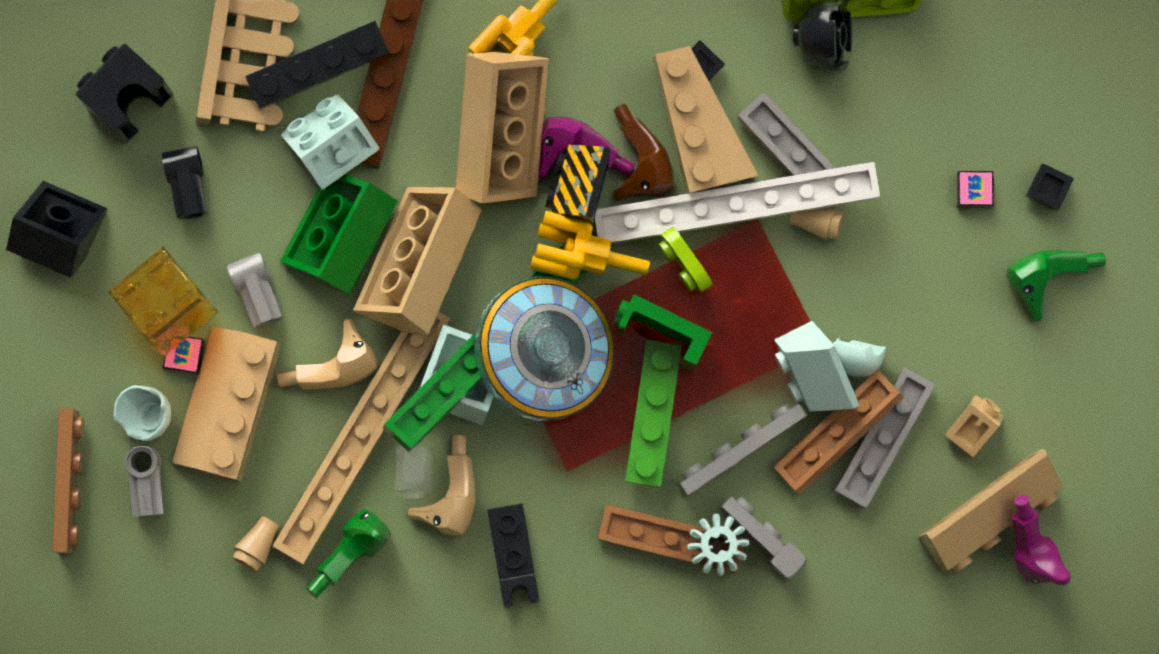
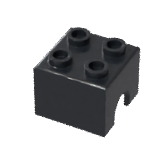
(116, 85)

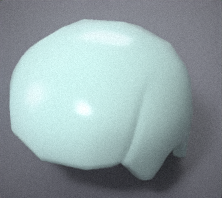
(859, 357)
(142, 412)

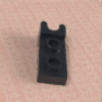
(512, 552)

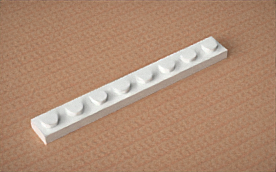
(738, 203)

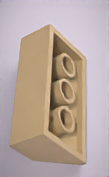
(501, 126)
(418, 258)
(227, 403)
(990, 512)

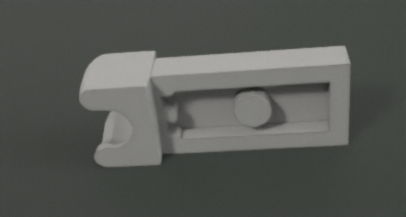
(785, 558)

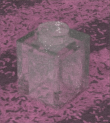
(414, 472)

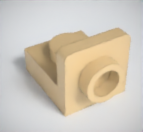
(975, 425)

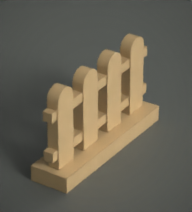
(233, 73)

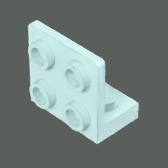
(330, 140)

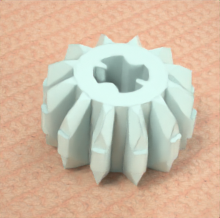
(722, 556)

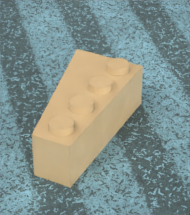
(700, 129)

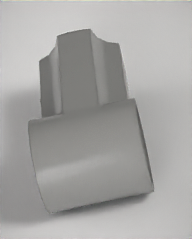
(252, 282)
(145, 486)

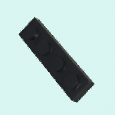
(317, 65)

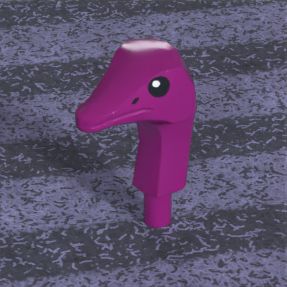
(565, 131)
(1035, 554)

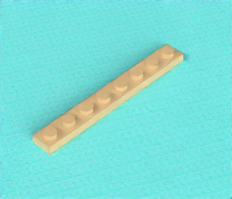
(356, 441)

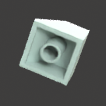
(814, 370)
(478, 401)

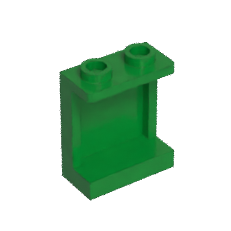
(666, 324)

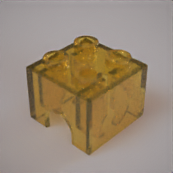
(162, 301)

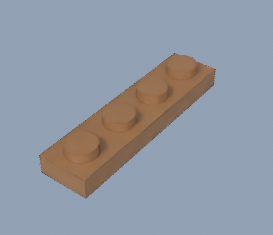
(838, 433)
(67, 497)
(656, 535)

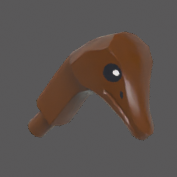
(654, 169)

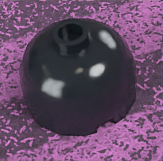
(824, 35)

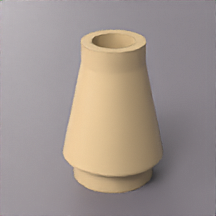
(821, 222)
(256, 544)

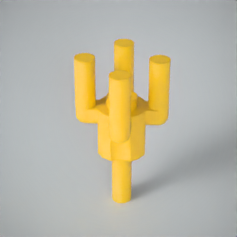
(514, 33)
(580, 250)

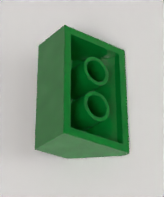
(339, 232)

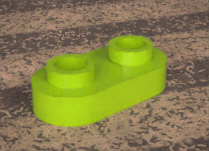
(693, 272)

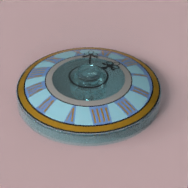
(544, 348)

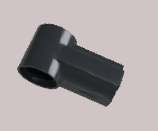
(184, 173)

